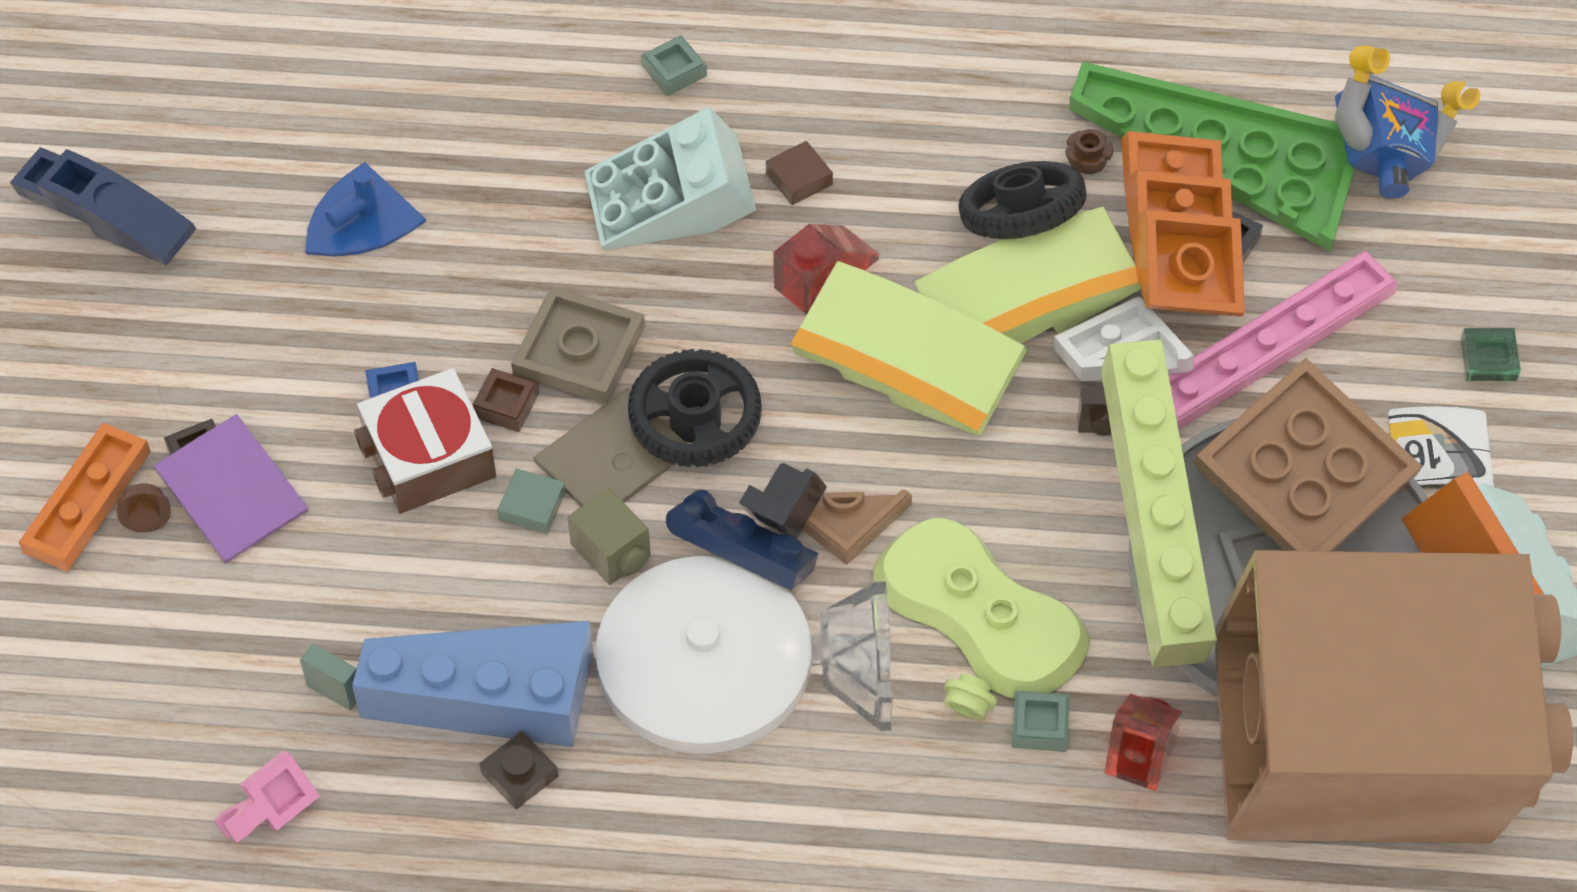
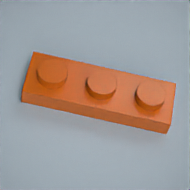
(84, 497)

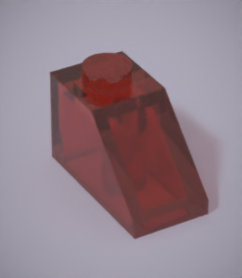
(809, 257)
(1142, 740)

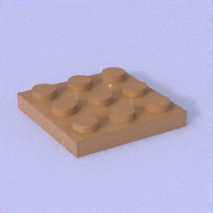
(1307, 463)

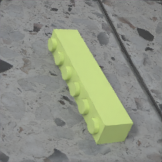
(1157, 504)

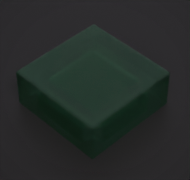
(1490, 354)

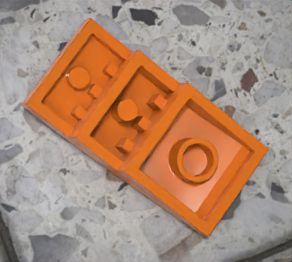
(1182, 224)

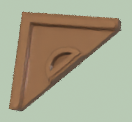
(851, 521)

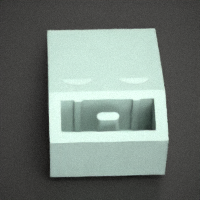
(671, 184)

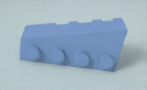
(480, 680)

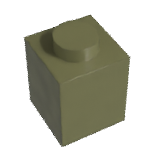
(609, 536)

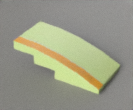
(1039, 278)
(909, 348)

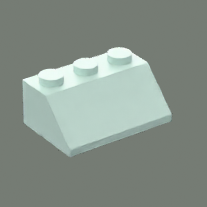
(1547, 568)

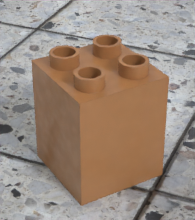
(1386, 696)

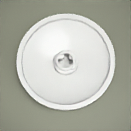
(703, 655)

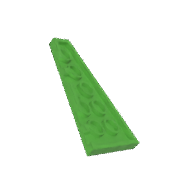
(1276, 158)

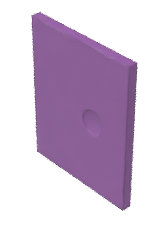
(230, 488)

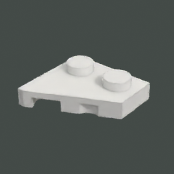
(1086, 344)

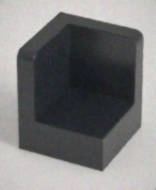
(786, 499)

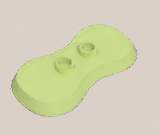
(1007, 632)

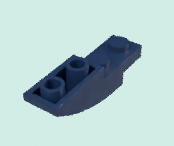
(105, 201)

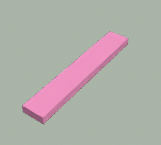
(1279, 335)

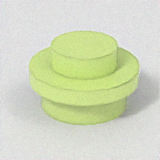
(969, 696)

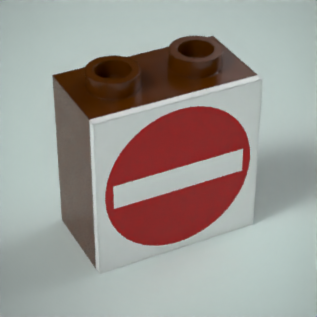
(424, 441)

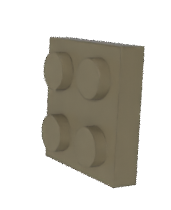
(578, 345)

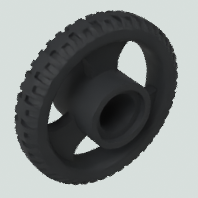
(1022, 200)
(692, 389)

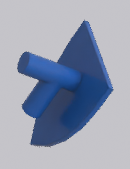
(359, 216)

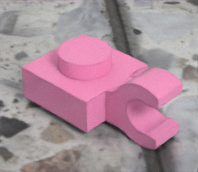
(274, 796)

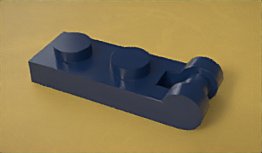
(741, 540)

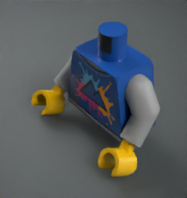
(1393, 128)

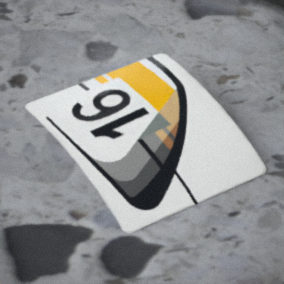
(1444, 442)

